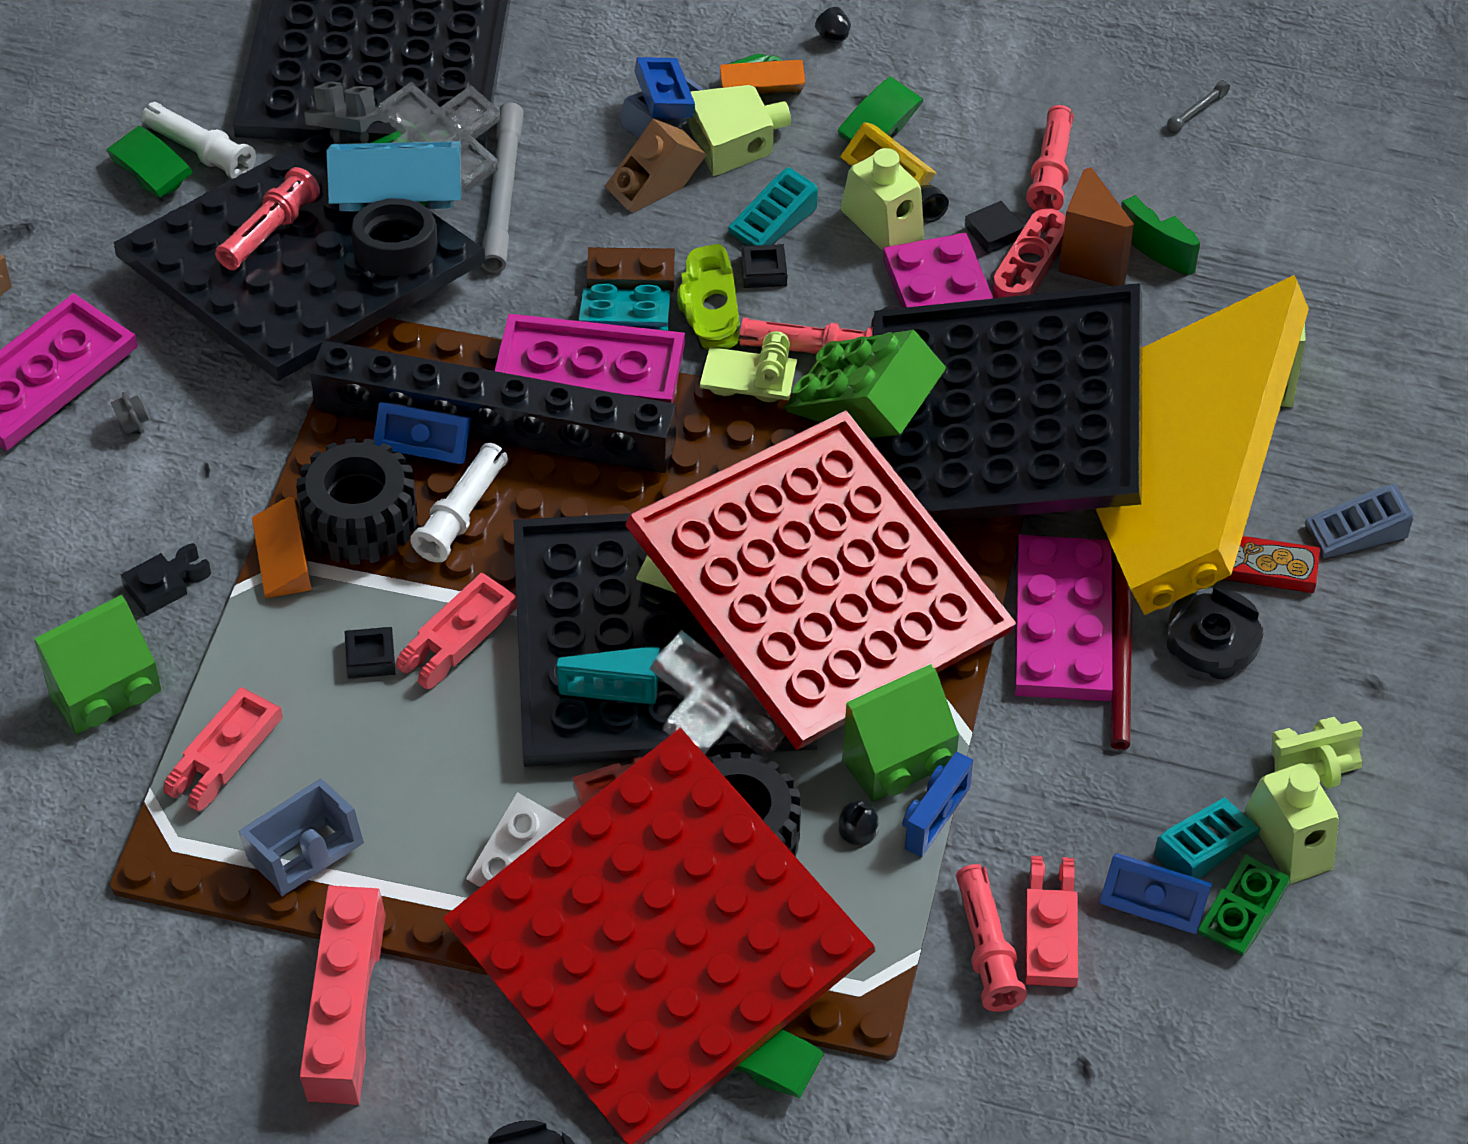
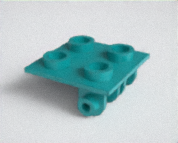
(641, 307)

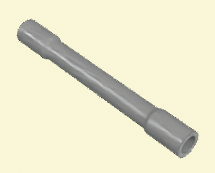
(496, 236)

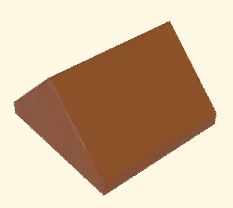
(1095, 234)

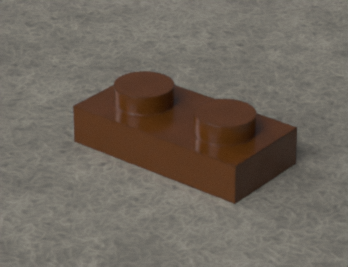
(631, 267)

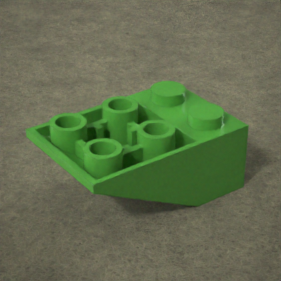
(872, 378)

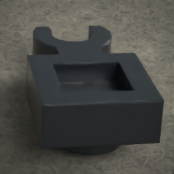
(163, 581)

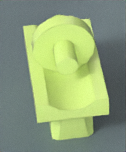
(1327, 750)

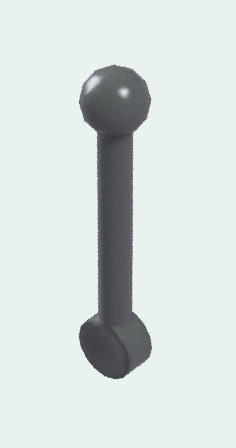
(1220, 90)

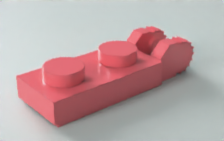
(457, 629)
(223, 747)
(1051, 928)

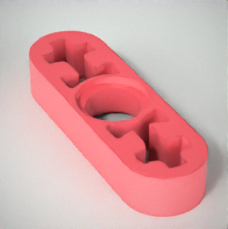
(1030, 242)

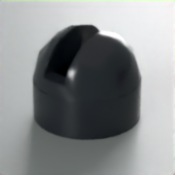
(833, 25)
(933, 203)
(866, 827)

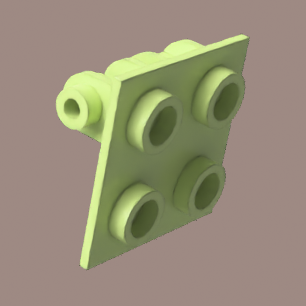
(763, 375)

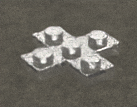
(457, 120)
(714, 699)

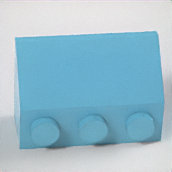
(394, 171)

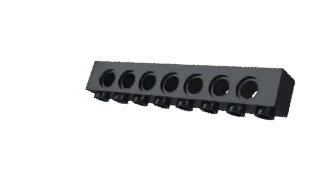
(501, 405)

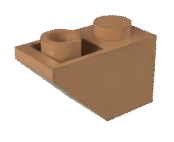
(655, 166)

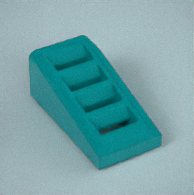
(787, 188)
(610, 675)
(1176, 857)

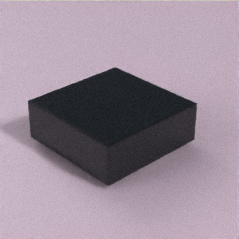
(993, 226)
(764, 266)
(369, 652)

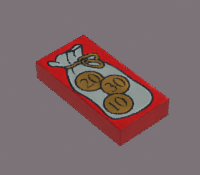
(1276, 564)

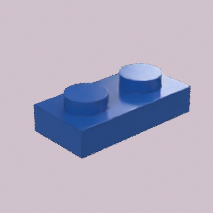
(664, 88)
(422, 432)
(944, 793)
(1155, 893)

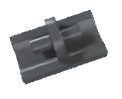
(348, 119)

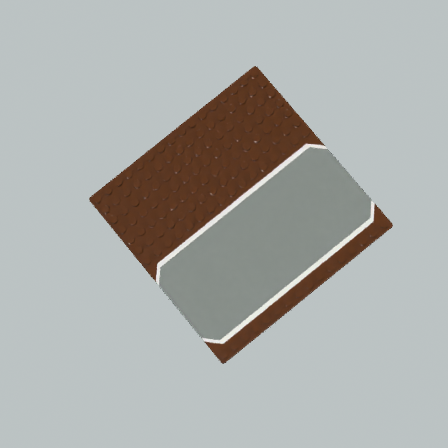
(446, 761)

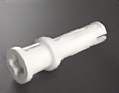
(211, 146)
(451, 515)

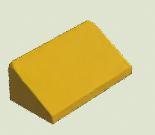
(871, 139)

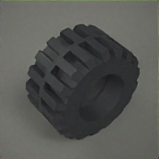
(361, 528)
(767, 793)

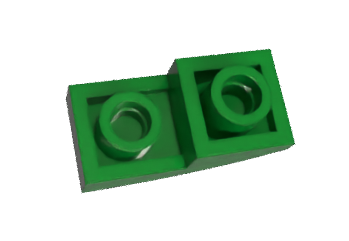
(886, 107)
(150, 161)
(1162, 241)
(1244, 905)
(783, 1063)

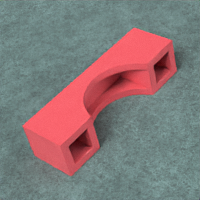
(337, 1014)

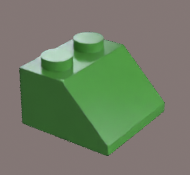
(97, 665)
(899, 733)

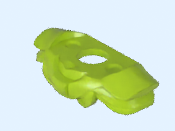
(709, 274)

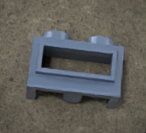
(296, 823)

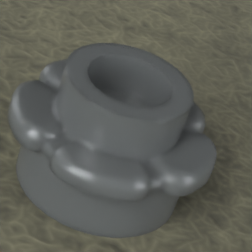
(130, 413)

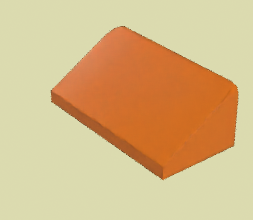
(764, 76)
(281, 549)

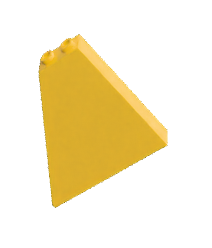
(1204, 441)

